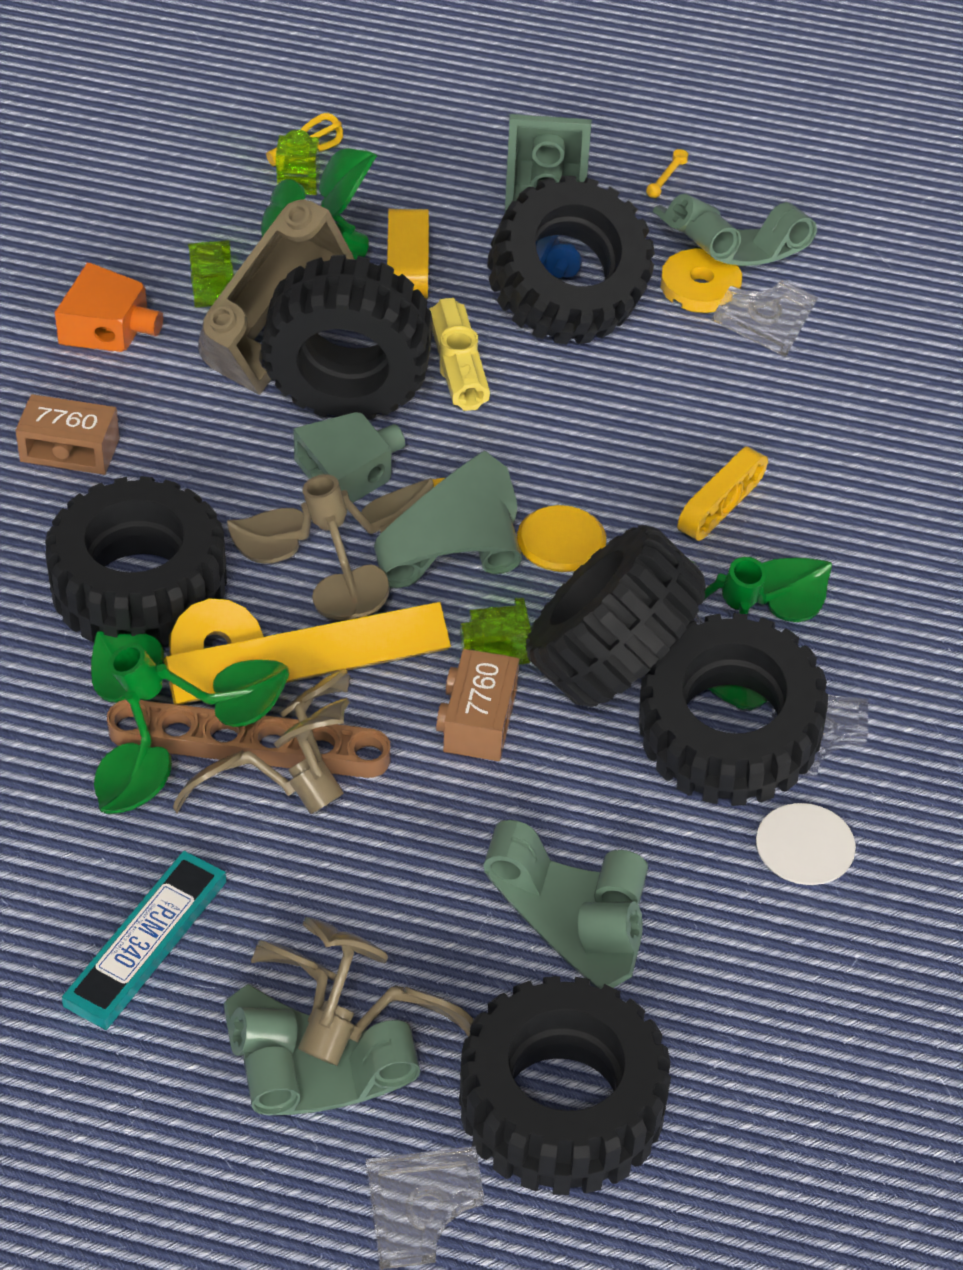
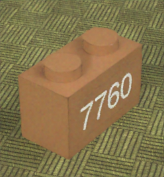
(67, 434)
(479, 704)

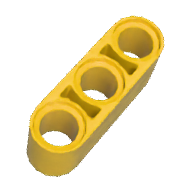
(409, 245)

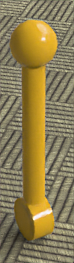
(679, 158)

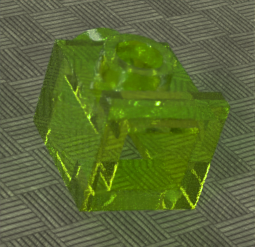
(299, 155)
(209, 270)
(498, 630)

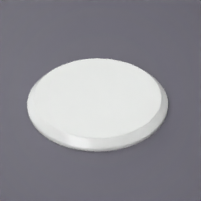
(805, 844)

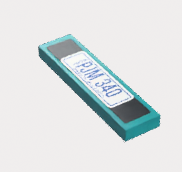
(144, 940)

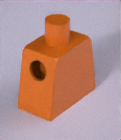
(105, 311)

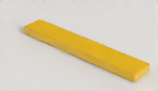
(321, 648)

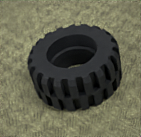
(597, 220)
(351, 298)
(125, 522)
(616, 616)
(734, 763)
(561, 1145)

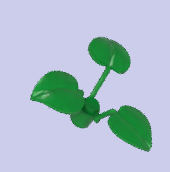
(337, 186)
(793, 593)
(134, 671)

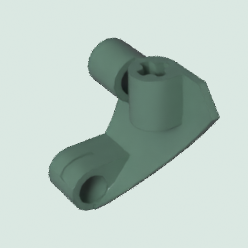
(781, 235)
(460, 514)
(579, 912)
(293, 1082)

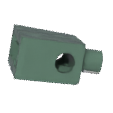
(349, 451)

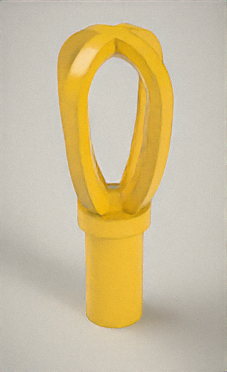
(336, 125)

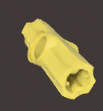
(459, 354)

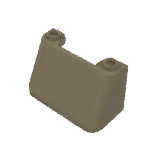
(240, 312)

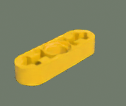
(722, 493)

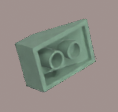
(545, 149)

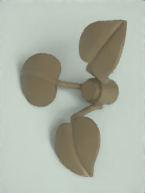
(277, 533)
(311, 776)
(331, 1024)

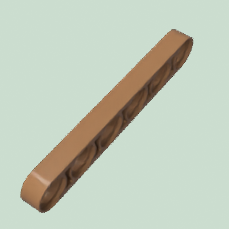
(204, 723)

